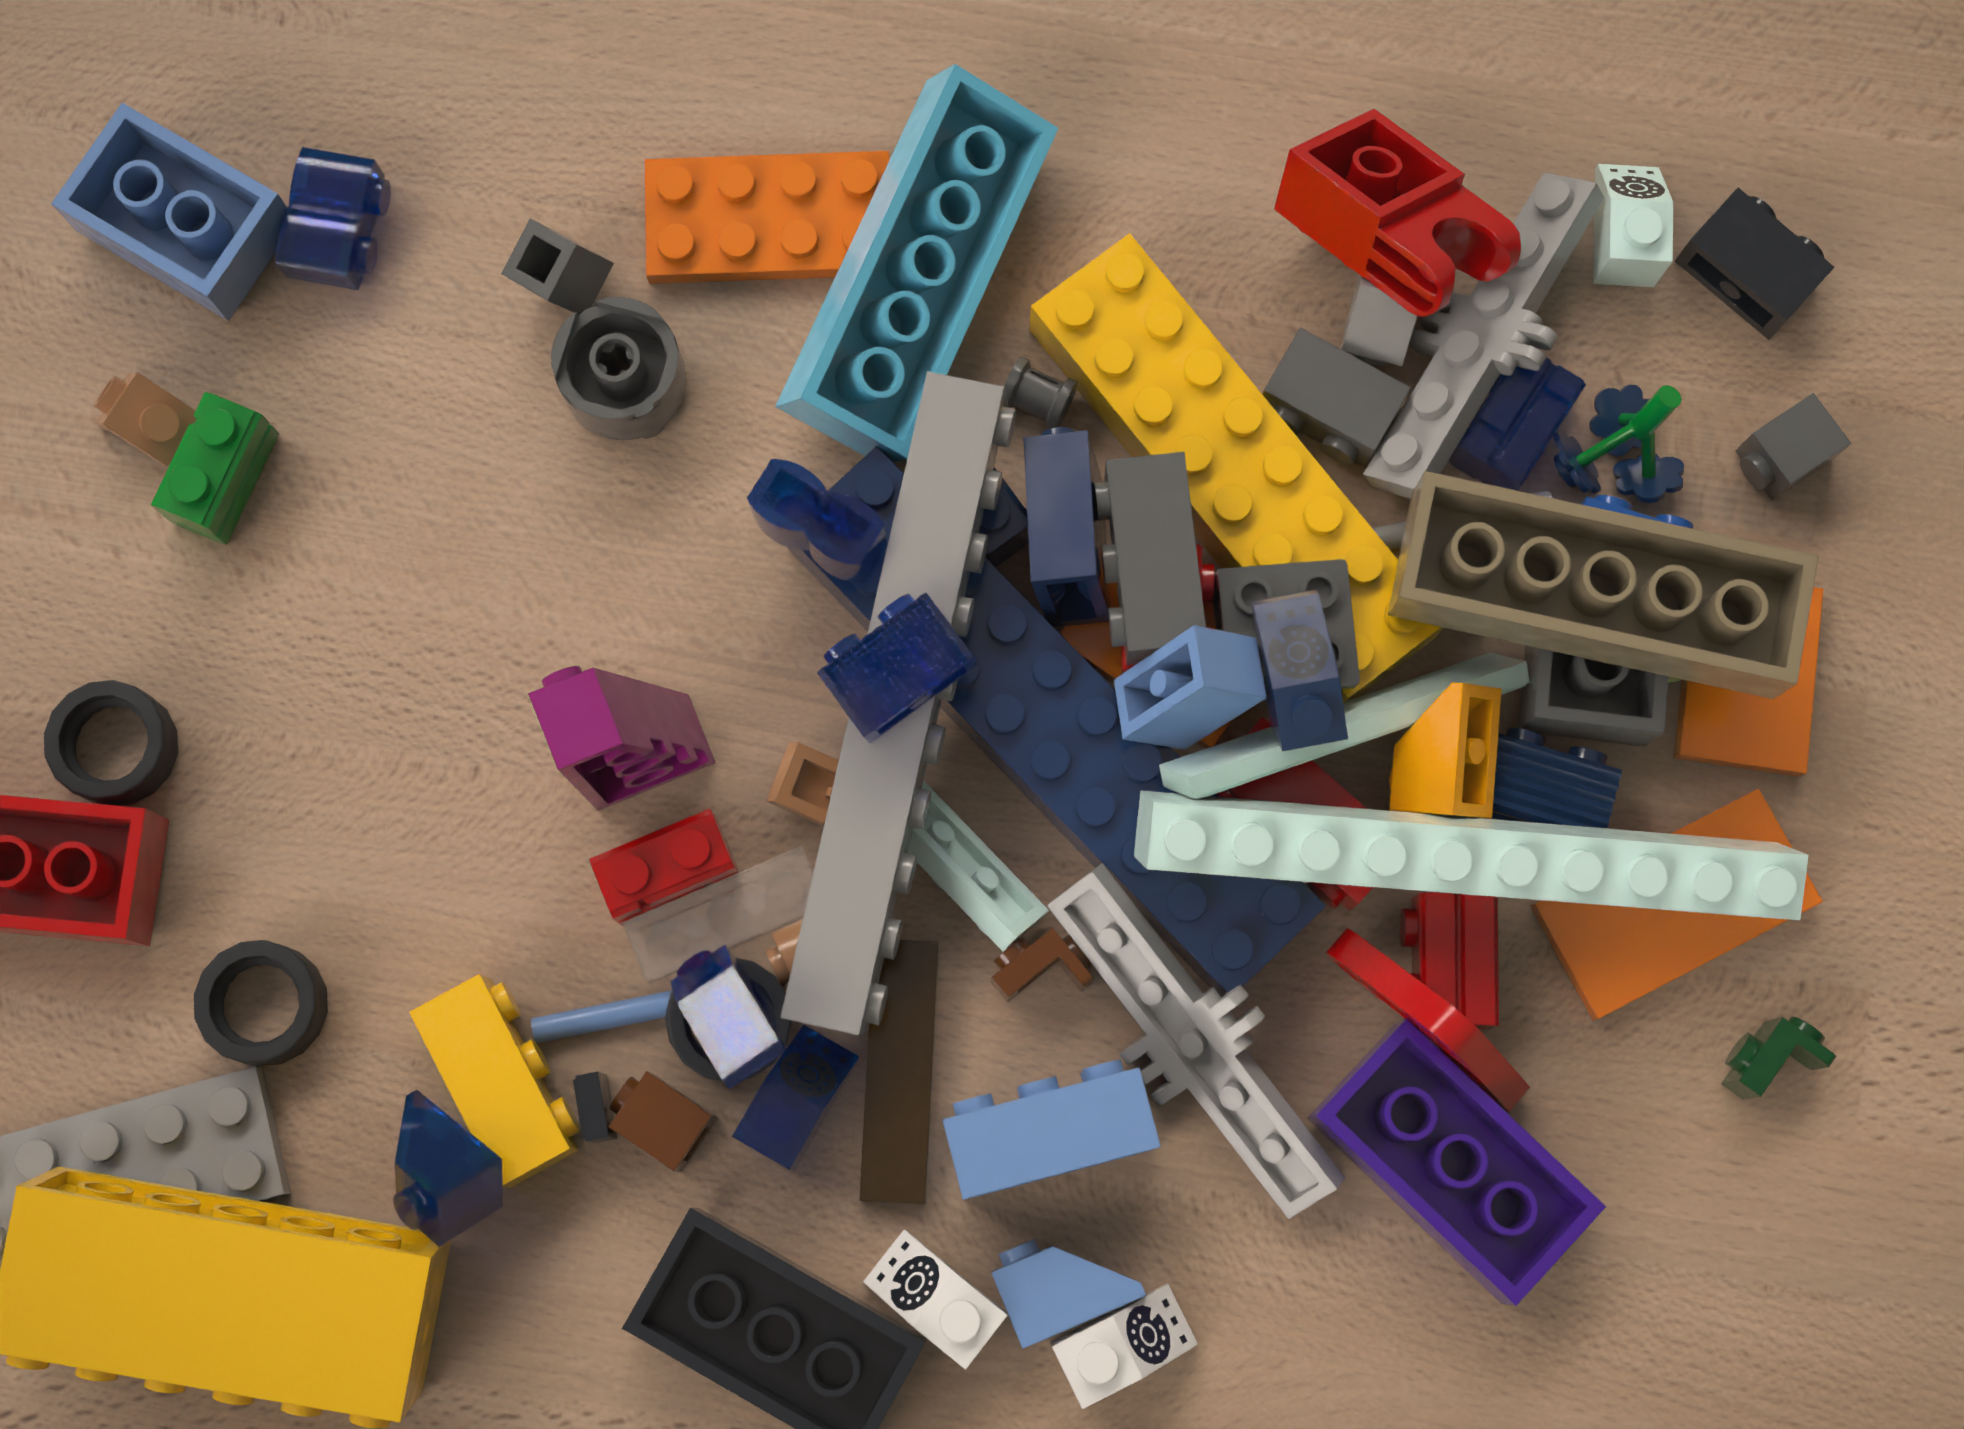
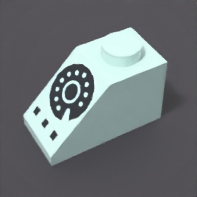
(1632, 226)

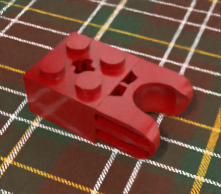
(1394, 212)

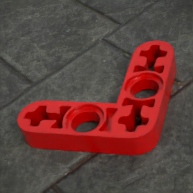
(1432, 1016)

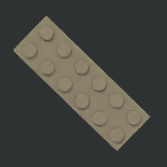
(1604, 585)

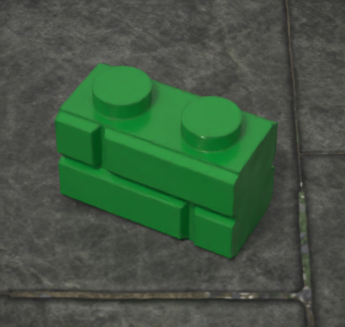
(215, 468)

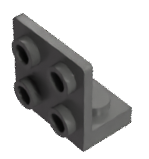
(1242, 585)

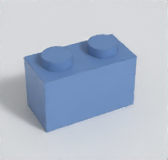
(1189, 688)

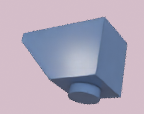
(1057, 1290)

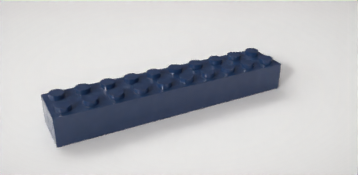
(1061, 743)

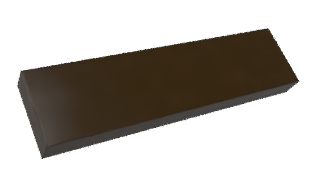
(900, 1079)

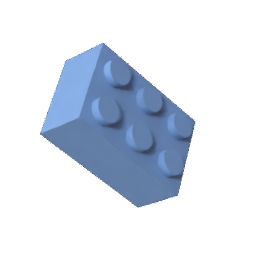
(173, 211)
(1050, 1129)

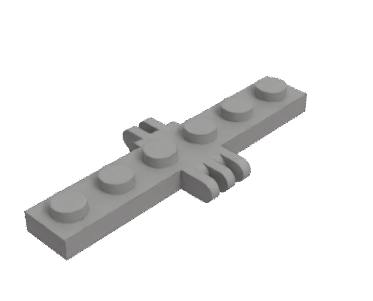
(1483, 337)
(1196, 1042)

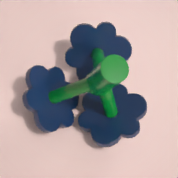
(1623, 423)

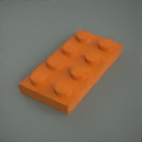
(755, 214)

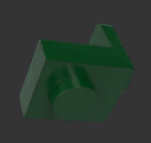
(1759, 1057)

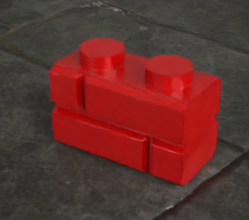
(663, 866)
(1456, 951)

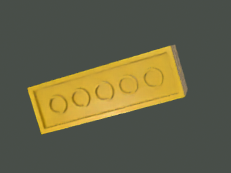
(219, 1295)

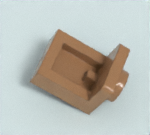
(144, 416)
(804, 782)

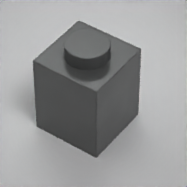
(557, 267)
(1791, 447)

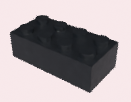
(772, 1330)

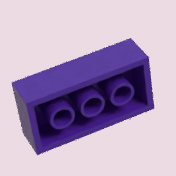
(1456, 1163)

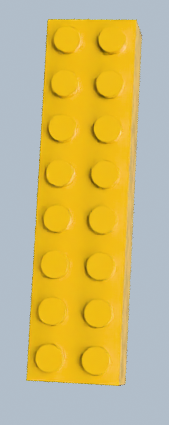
(1251, 481)

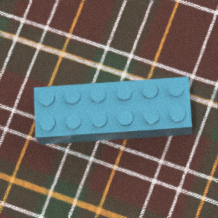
(917, 263)

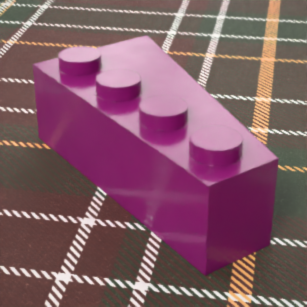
(618, 733)

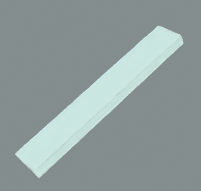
(1366, 719)

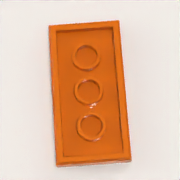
(1630, 951)

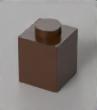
(660, 1120)

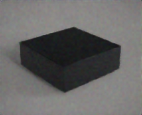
(593, 1107)

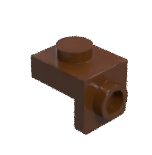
(1025, 963)

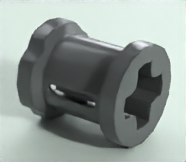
(1039, 393)

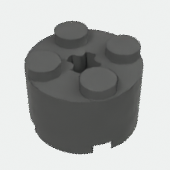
(601, 341)

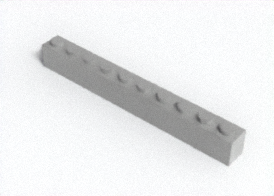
(880, 784)

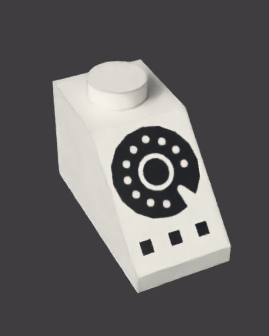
(935, 1299)
(1124, 1346)

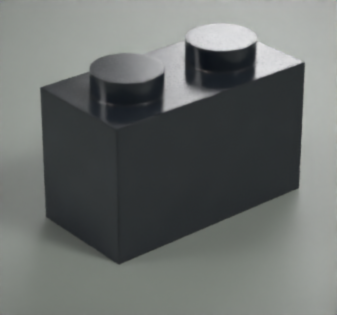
(1754, 262)

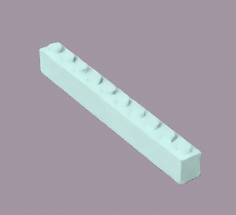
(1469, 856)

